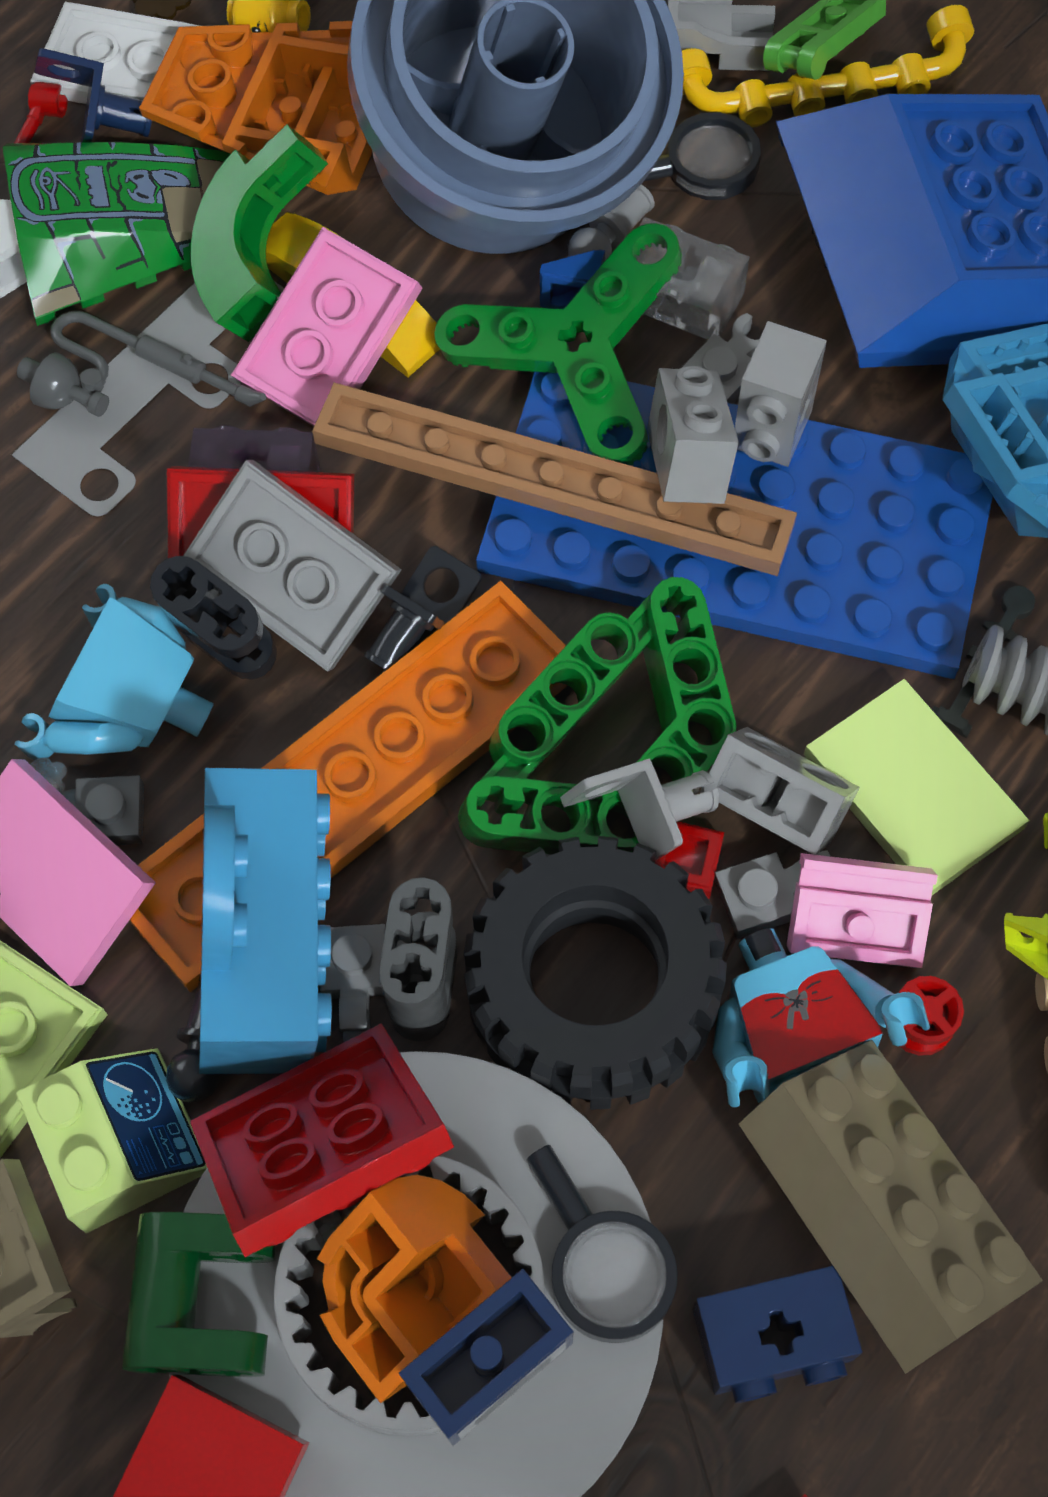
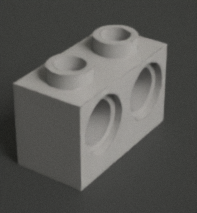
(780, 790)

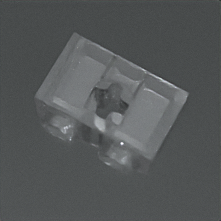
(703, 290)

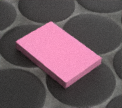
(326, 326)
(61, 876)

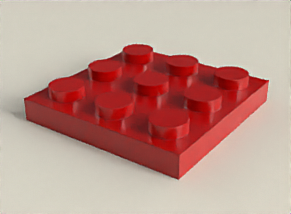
(318, 1139)

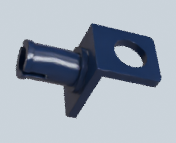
(101, 106)

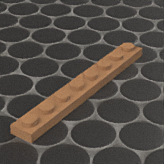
(550, 478)

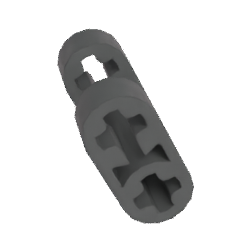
(413, 977)

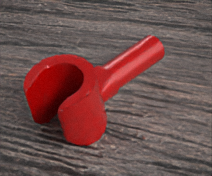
(43, 100)

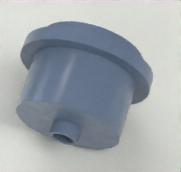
(513, 112)

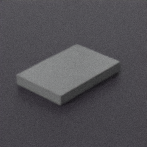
(293, 564)

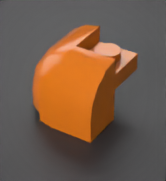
(404, 1276)

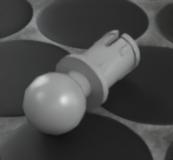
(614, 226)

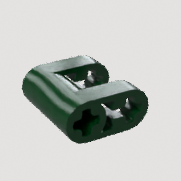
(165, 1300)

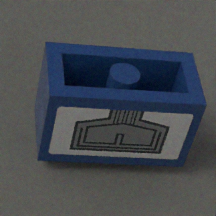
(487, 1357)

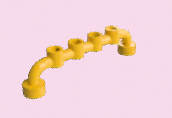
(910, 73)

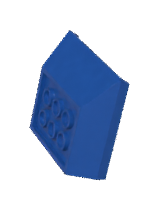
(928, 217)

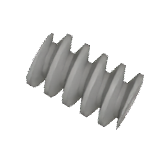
(1010, 675)

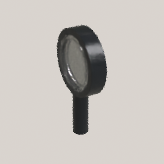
(610, 1268)

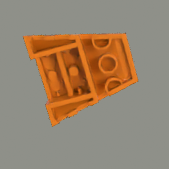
(246, 86)

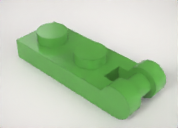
(820, 35)

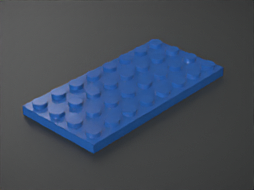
(871, 569)

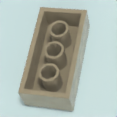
(888, 1203)

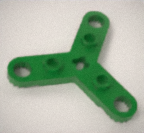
(539, 337)

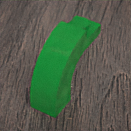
(235, 226)

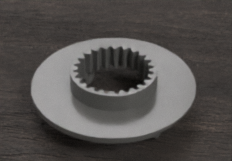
(550, 1433)

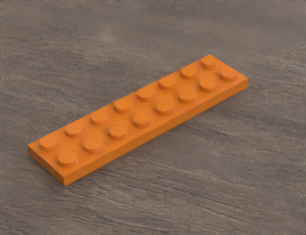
(376, 754)

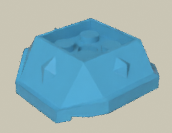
(1001, 420)

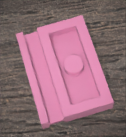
(862, 910)

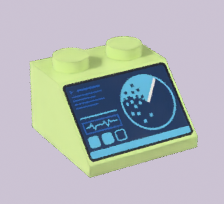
(111, 1135)

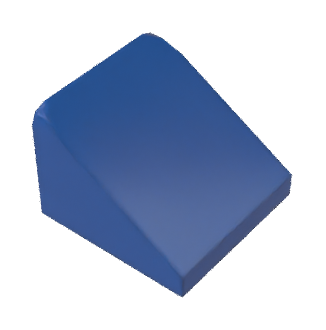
(566, 277)

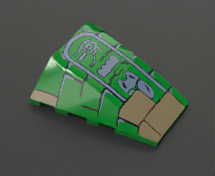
(102, 215)

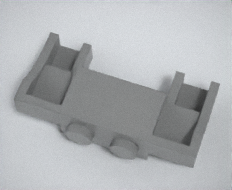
(725, 29)

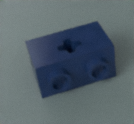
(807, 1303)

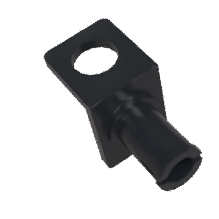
(416, 611)

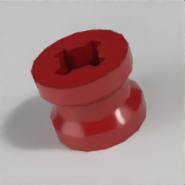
(943, 1010)

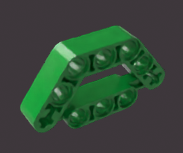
(590, 678)

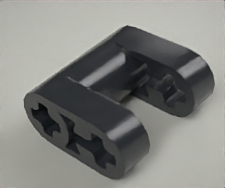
(201, 611)

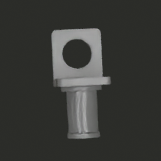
(649, 805)

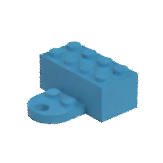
(262, 921)

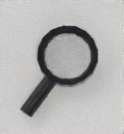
(710, 156)

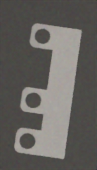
(72, 438)

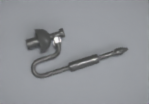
(57, 380)

